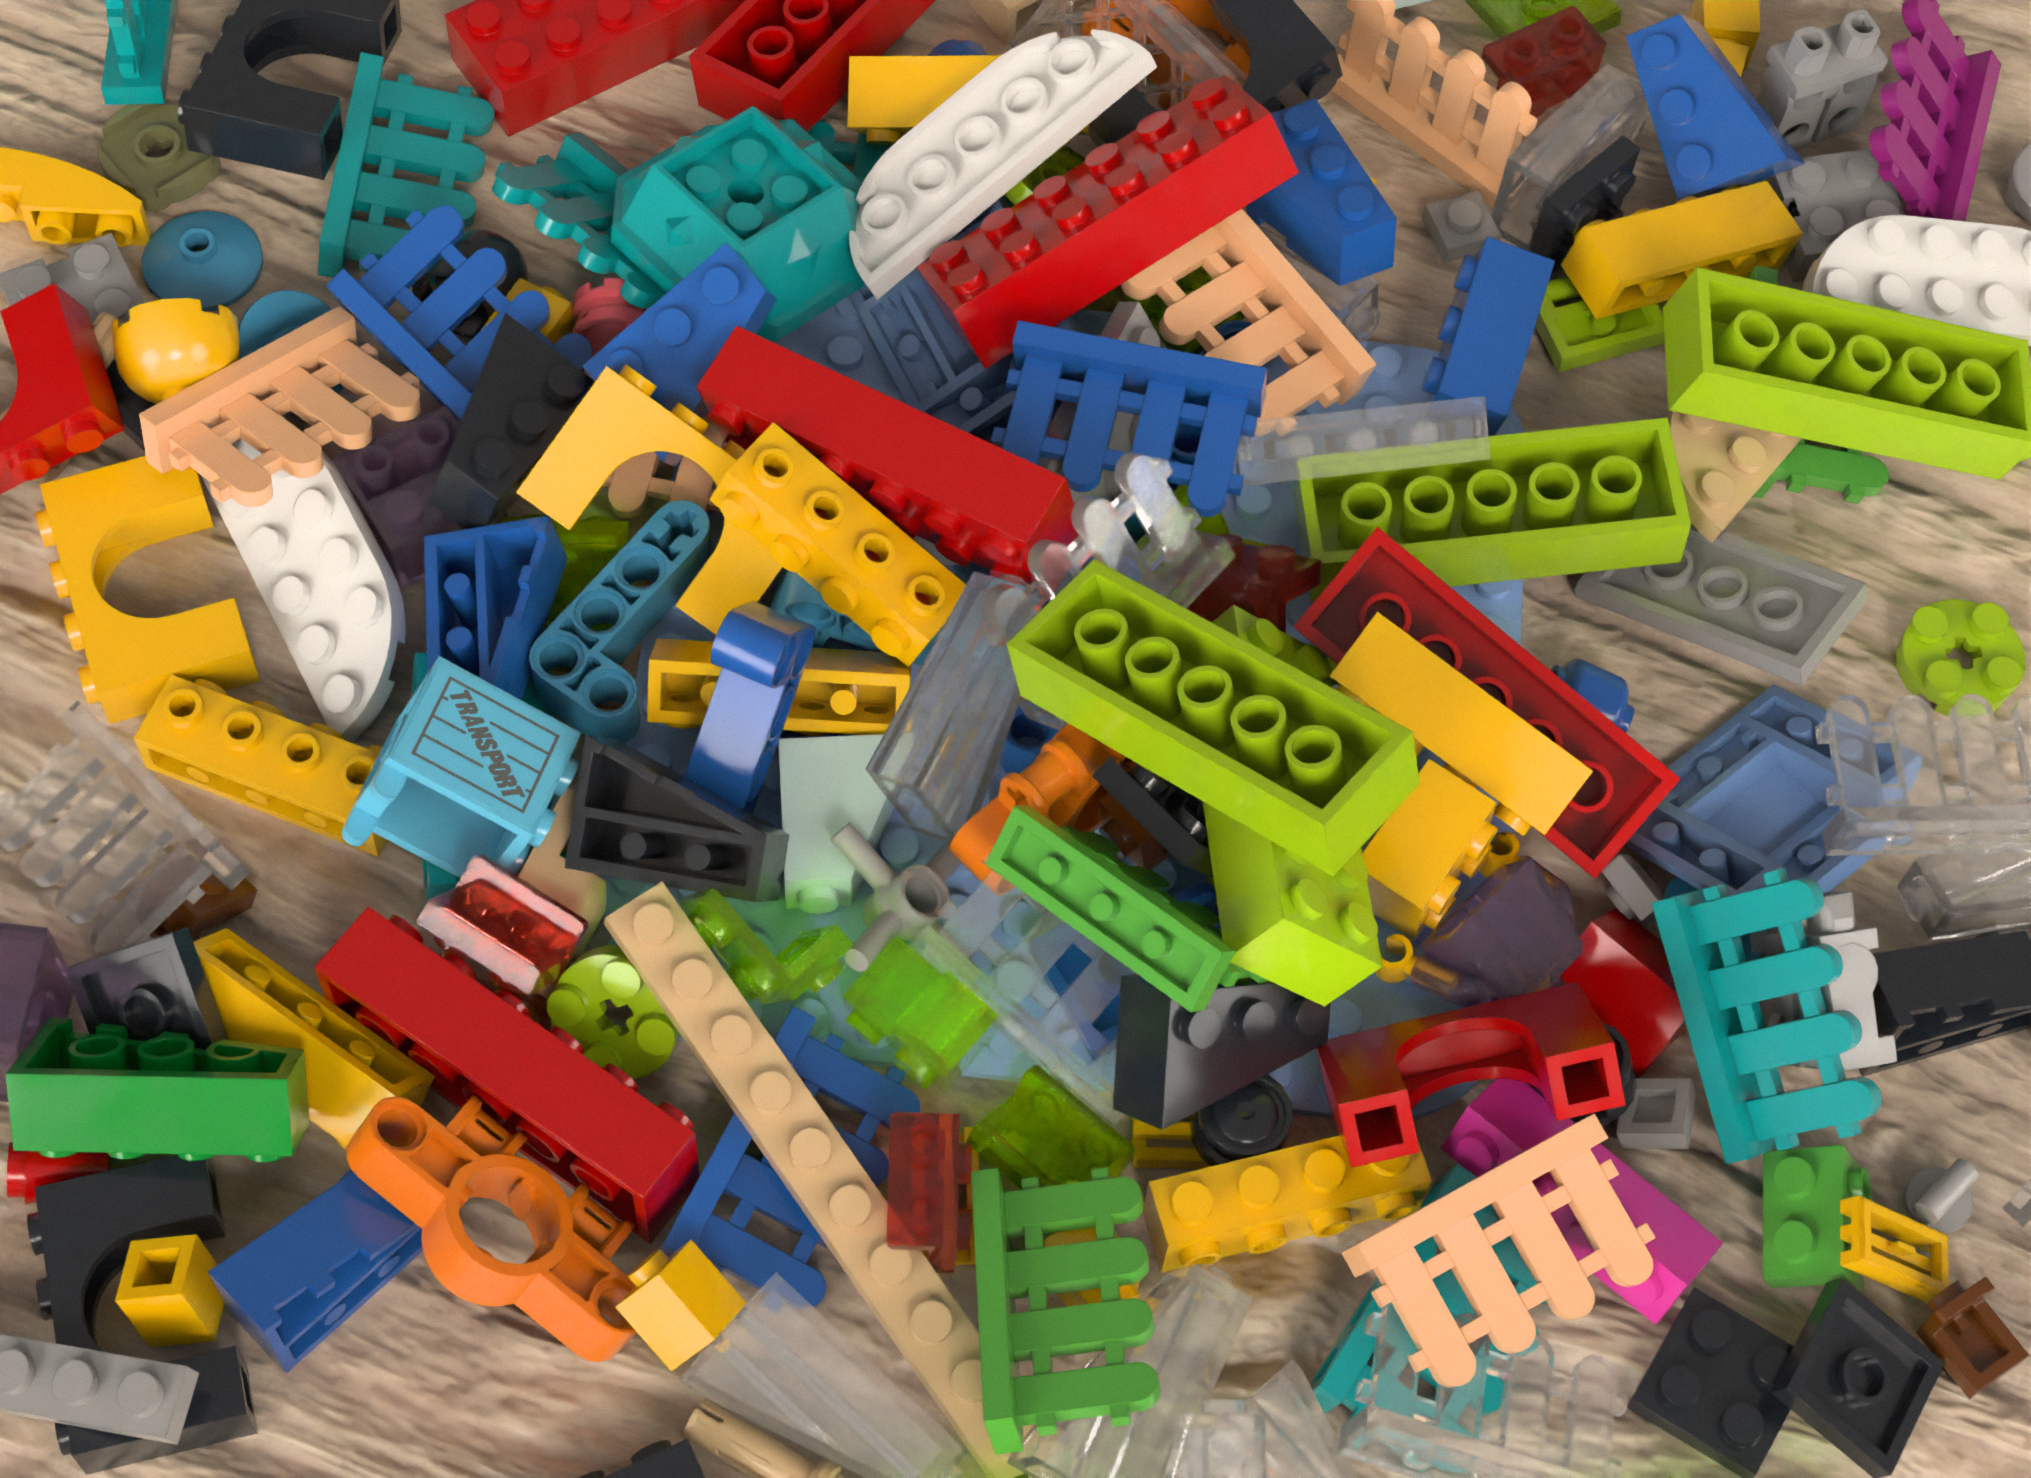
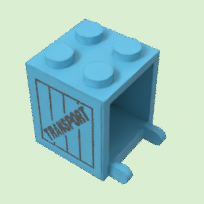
(465, 774)

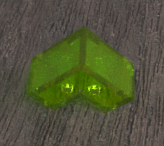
(921, 1014)

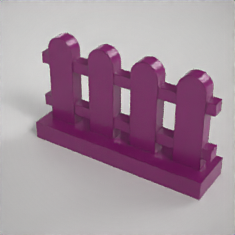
(1934, 116)

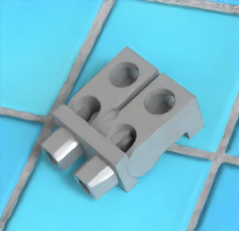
(1822, 76)
(1850, 992)

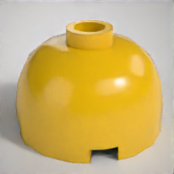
(173, 346)

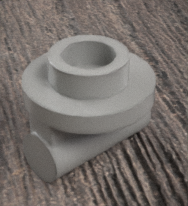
(1941, 1196)

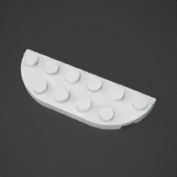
(985, 145)
(1933, 271)
(324, 590)

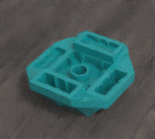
(760, 191)

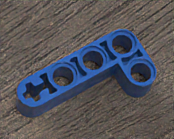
(760, 672)

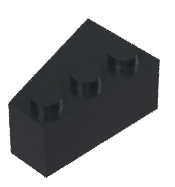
(506, 426)
(658, 826)
(1952, 994)
(1186, 1060)

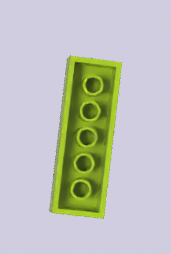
(1847, 374)
(1530, 511)
(1215, 716)
(1275, 907)

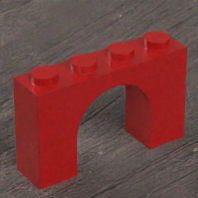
(61, 390)
(1533, 1038)

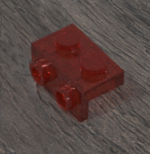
(1548, 57)
(1258, 582)
(504, 926)
(923, 1187)

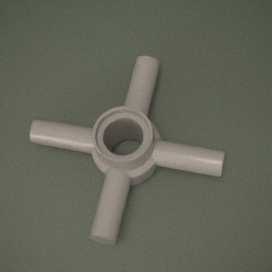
(901, 899)

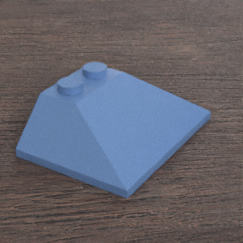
(930, 359)
(1753, 801)

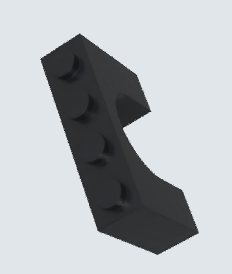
(1286, 68)
(270, 124)
(85, 1240)

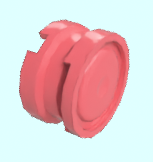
(602, 312)

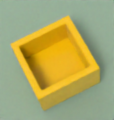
(1426, 848)

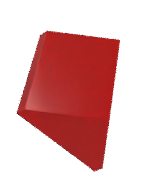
(1629, 985)

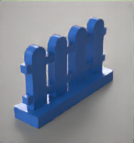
(444, 309)
(1138, 380)
(759, 1186)

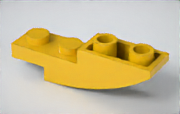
(67, 201)

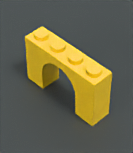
(619, 423)
(96, 525)

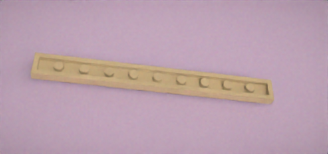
(809, 1160)

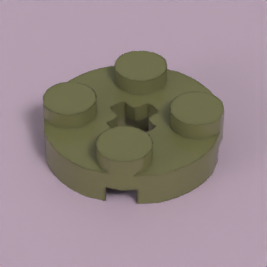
(153, 180)

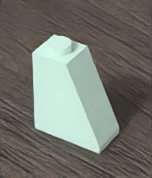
(820, 793)

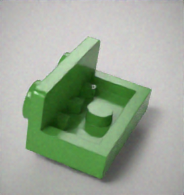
(1804, 1214)

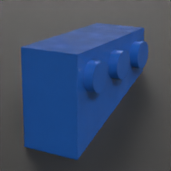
(1703, 112)
(1329, 207)
(1489, 327)
(687, 329)
(491, 597)
(316, 1268)

